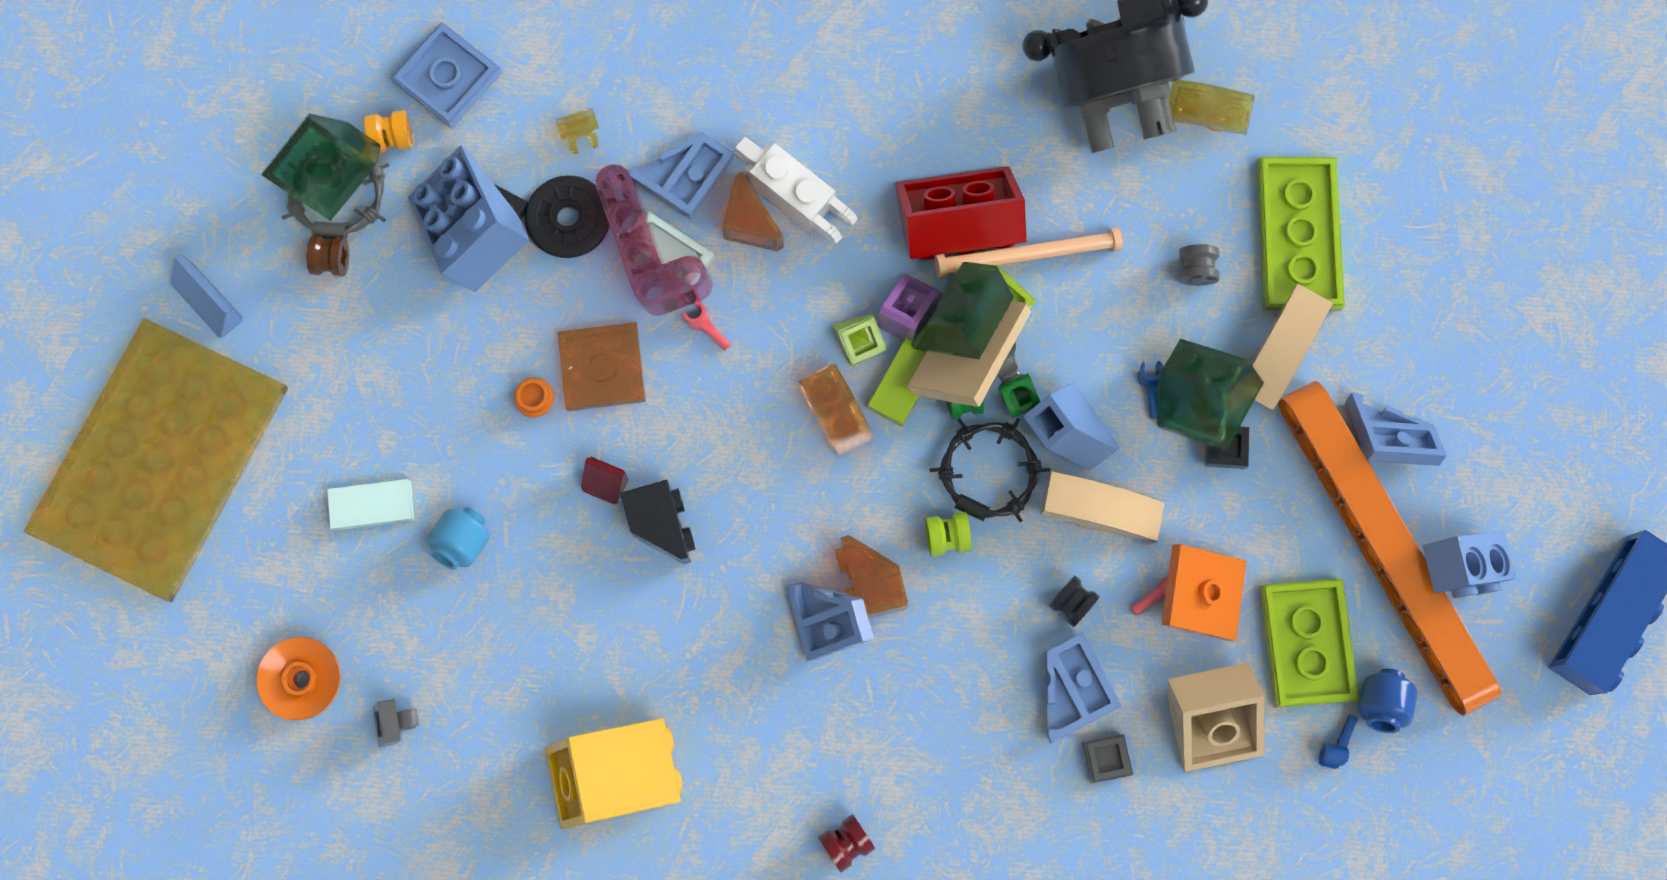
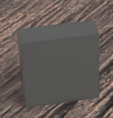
(1107, 758)

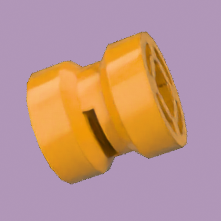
(390, 130)

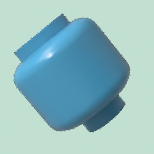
(458, 538)

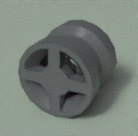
(1199, 265)

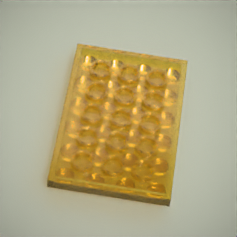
(156, 460)

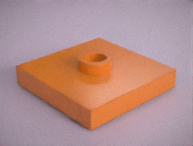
(1204, 592)

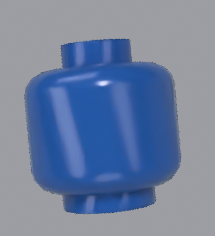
(1387, 701)

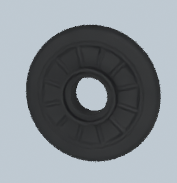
(566, 240)

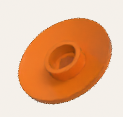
(279, 674)

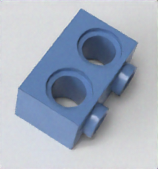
(1469, 564)

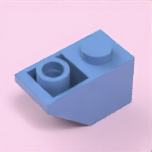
(1071, 428)

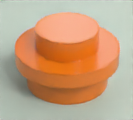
(534, 397)

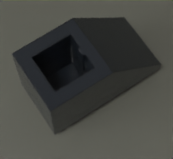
(655, 519)

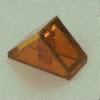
(748, 220)

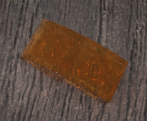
(836, 409)

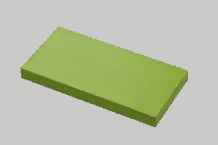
(1300, 229)

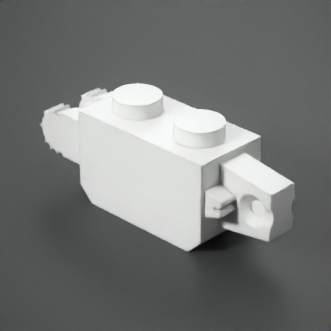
(793, 188)

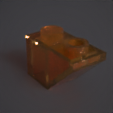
(871, 578)

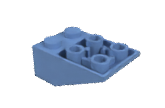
(466, 221)

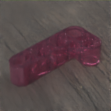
(642, 238)

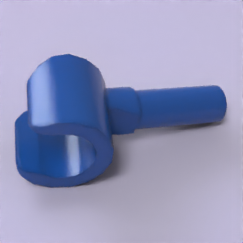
(1151, 384)
(1337, 755)

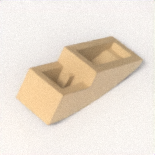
(1288, 342)
(1102, 507)

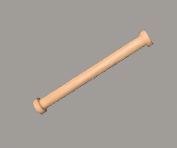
(1108, 240)

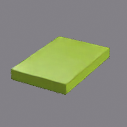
(1309, 643)

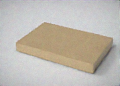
(964, 378)

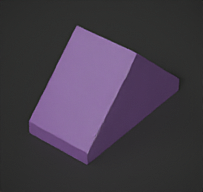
(906, 308)

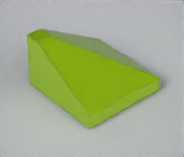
(859, 338)

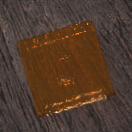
(601, 366)

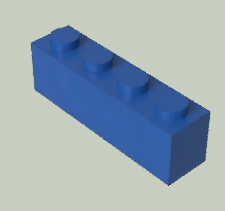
(1615, 616)

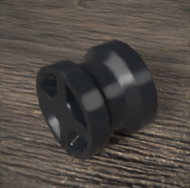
(1074, 601)

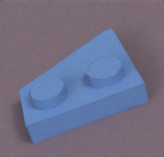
(685, 173)
(1394, 436)
(828, 620)
(1075, 688)

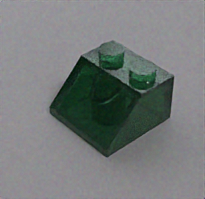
(323, 163)
(965, 312)
(1206, 393)

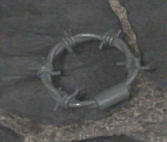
(333, 230)

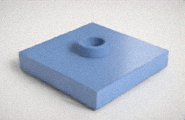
(446, 75)

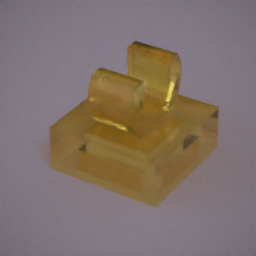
(578, 125)

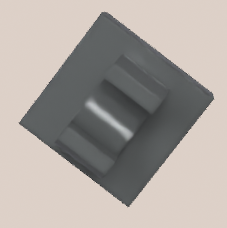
(391, 722)

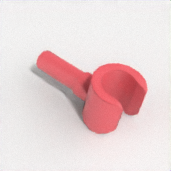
(704, 324)
(1151, 598)

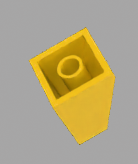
(613, 773)

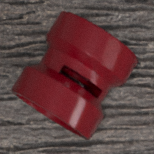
(846, 843)

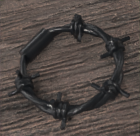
(972, 506)

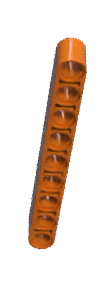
(1389, 548)

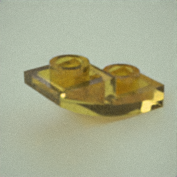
(1211, 106)

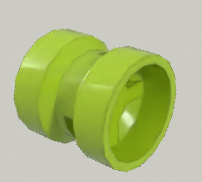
(957, 534)

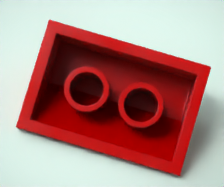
(961, 212)

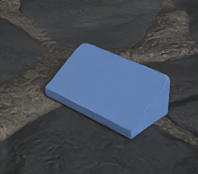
(204, 297)

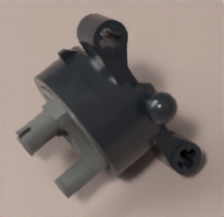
(1121, 64)

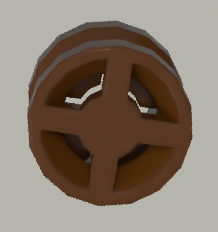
(327, 255)

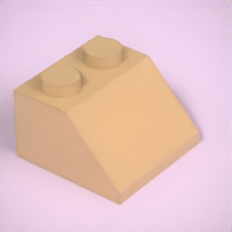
(1217, 716)

